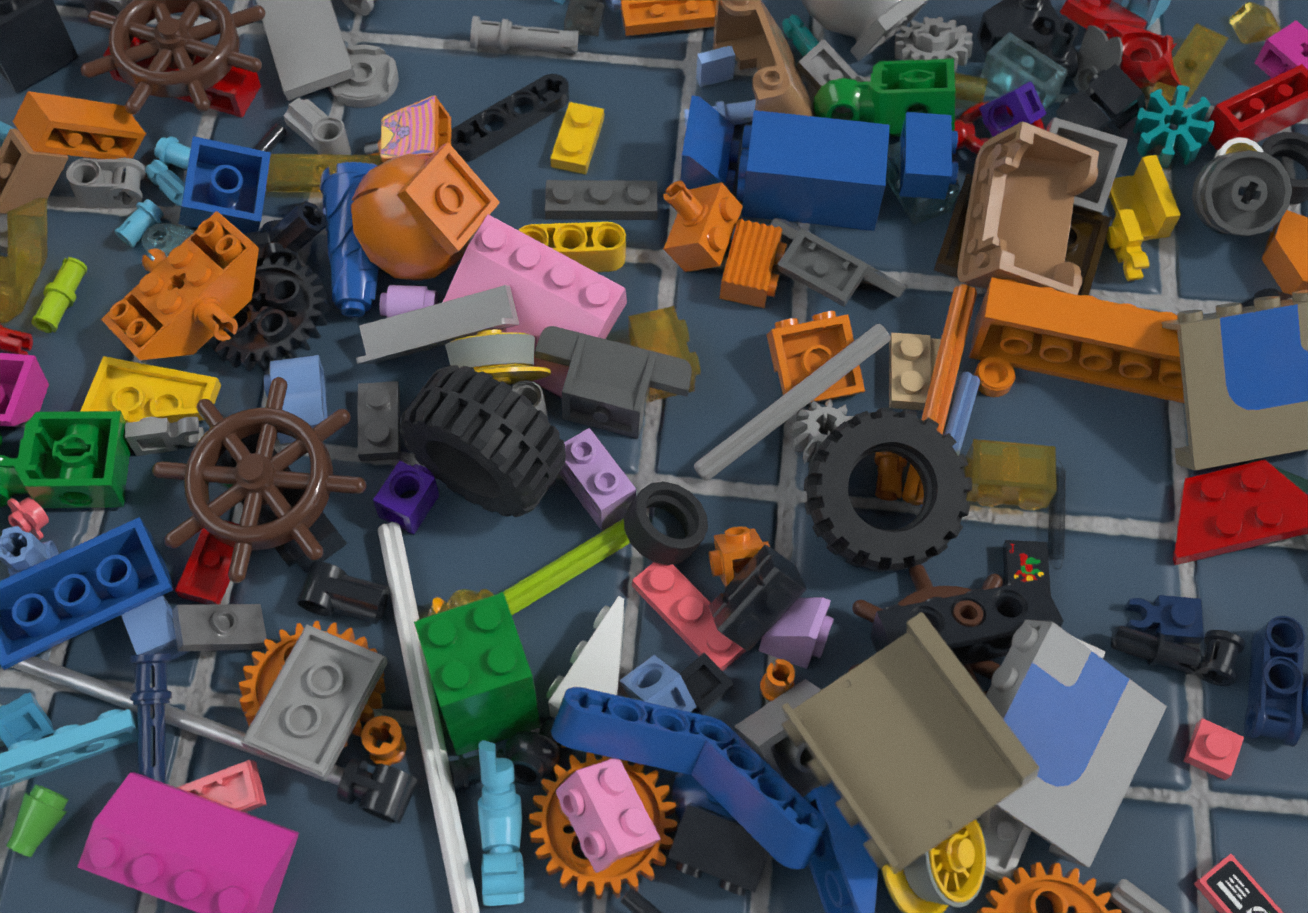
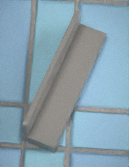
(437, 325)

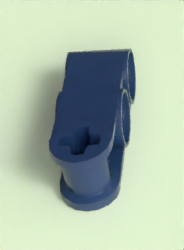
(1274, 710)

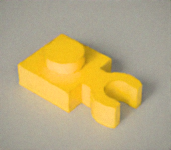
(1126, 240)

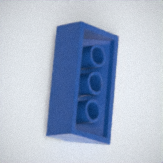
(79, 590)

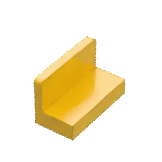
(1149, 197)

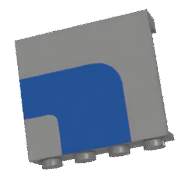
(1082, 730)

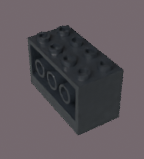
(32, 41)

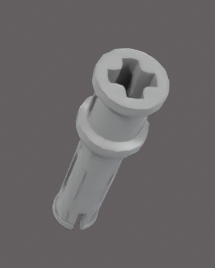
(506, 35)

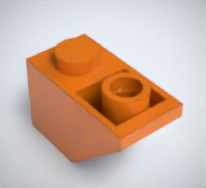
(1288, 252)

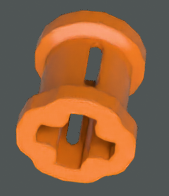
(381, 728)

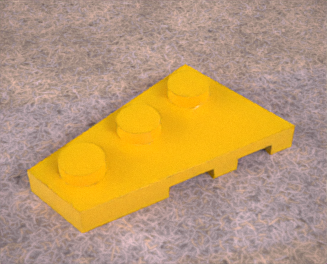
(148, 391)

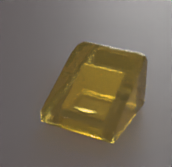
(1254, 23)

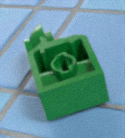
(892, 92)
(69, 461)

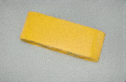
(587, 240)

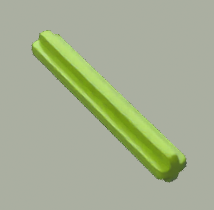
(566, 567)

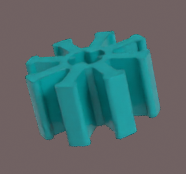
(1189, 130)

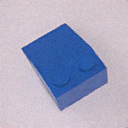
(840, 863)

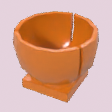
(419, 213)

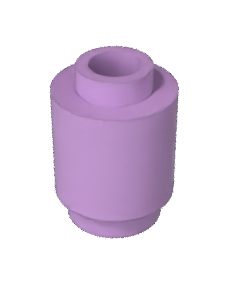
(404, 299)

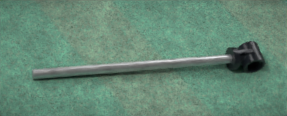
(382, 793)

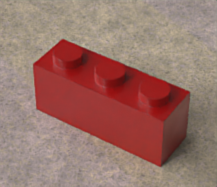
(1262, 109)

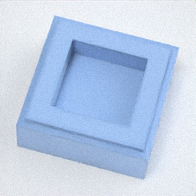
(715, 66)

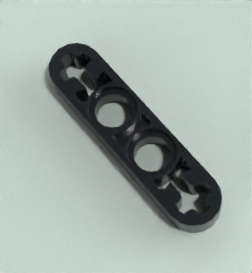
(513, 122)

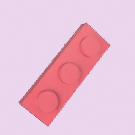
(685, 612)

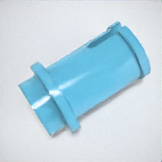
(172, 152)
(138, 222)

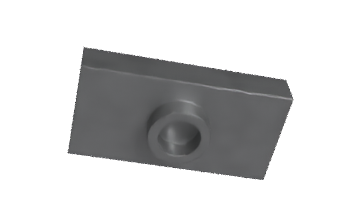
(219, 627)

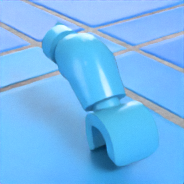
(500, 830)

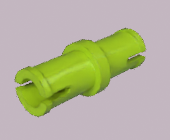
(59, 295)

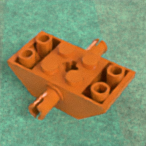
(188, 293)

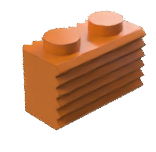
(751, 264)

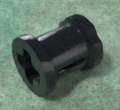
(1220, 657)

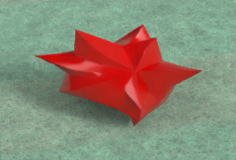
(1145, 55)

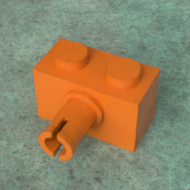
(702, 224)

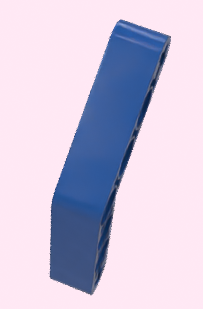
(701, 748)

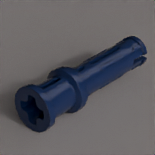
(157, 697)

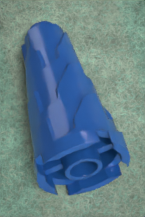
(352, 273)

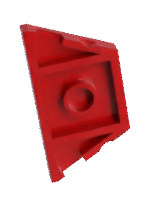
(1237, 511)

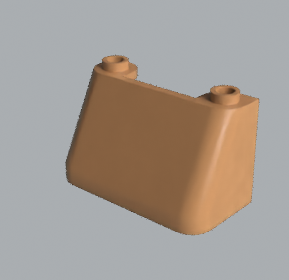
(762, 45)
(1024, 209)

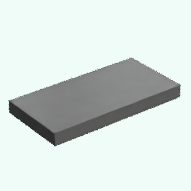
(306, 45)

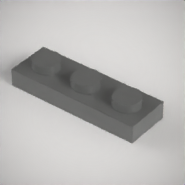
(601, 200)

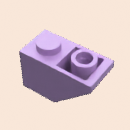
(799, 632)

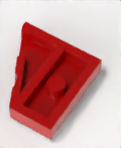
(1100, 13)

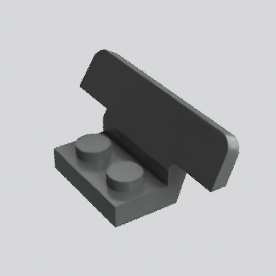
(828, 267)
(610, 379)

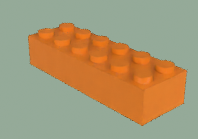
(1079, 339)

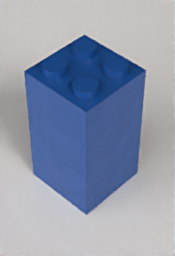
(813, 170)

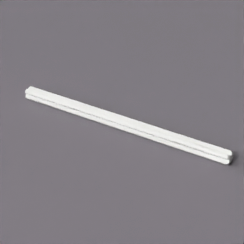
(428, 723)

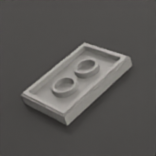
(315, 702)

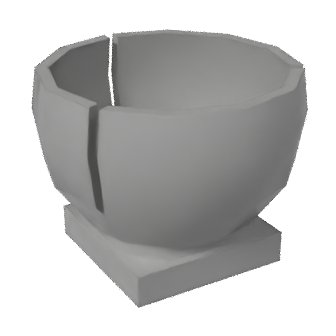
(865, 20)

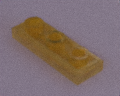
(1194, 60)
(304, 171)

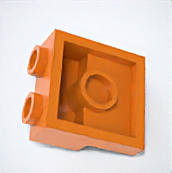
(805, 347)

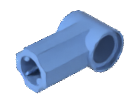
(23, 550)

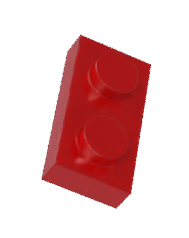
(206, 571)

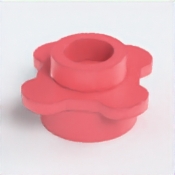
(28, 516)

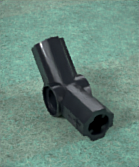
(288, 235)

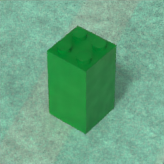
(479, 672)

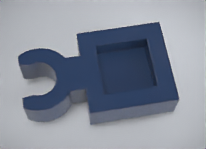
(1173, 616)

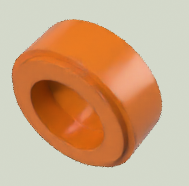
(995, 376)

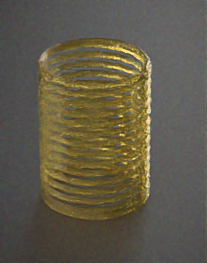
(972, 79)

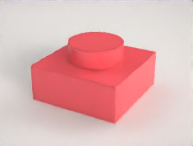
(1213, 749)

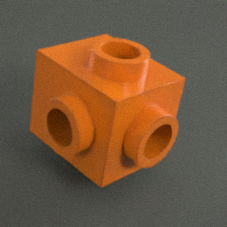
(733, 552)

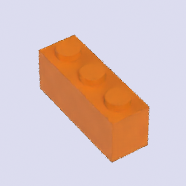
(78, 127)

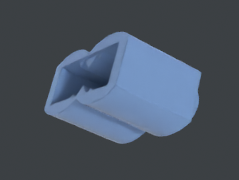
(305, 389)

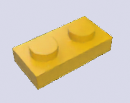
(577, 138)

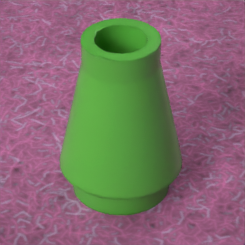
(36, 819)

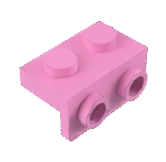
(606, 813)

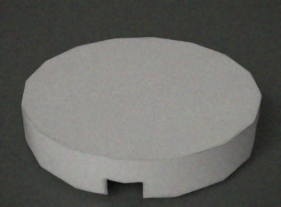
(374, 79)

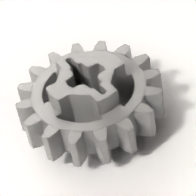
(934, 41)

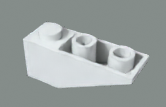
(596, 661)

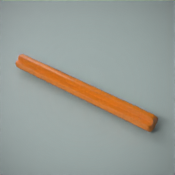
(944, 375)

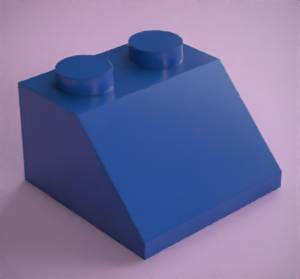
(708, 147)

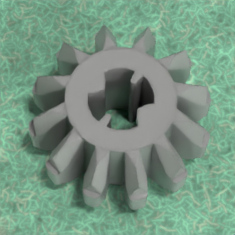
(812, 424)

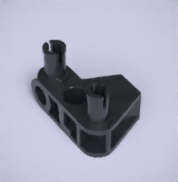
(1026, 21)

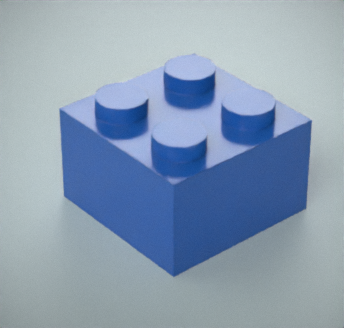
(225, 181)

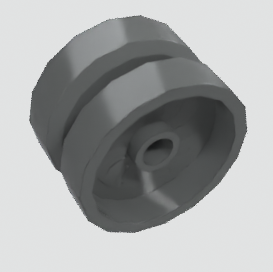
(1264, 197)

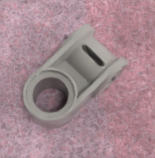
(105, 183)

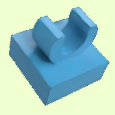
(23, 721)

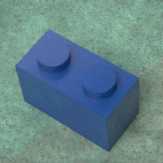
(927, 155)

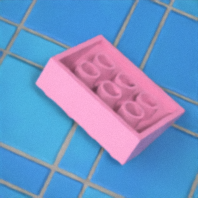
(544, 288)

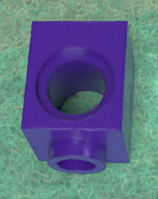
(1023, 103)
(411, 511)

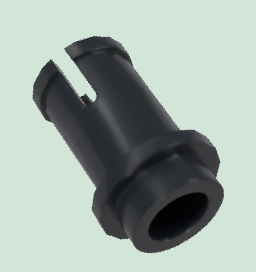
(467, 770)

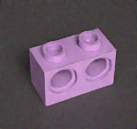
(596, 479)

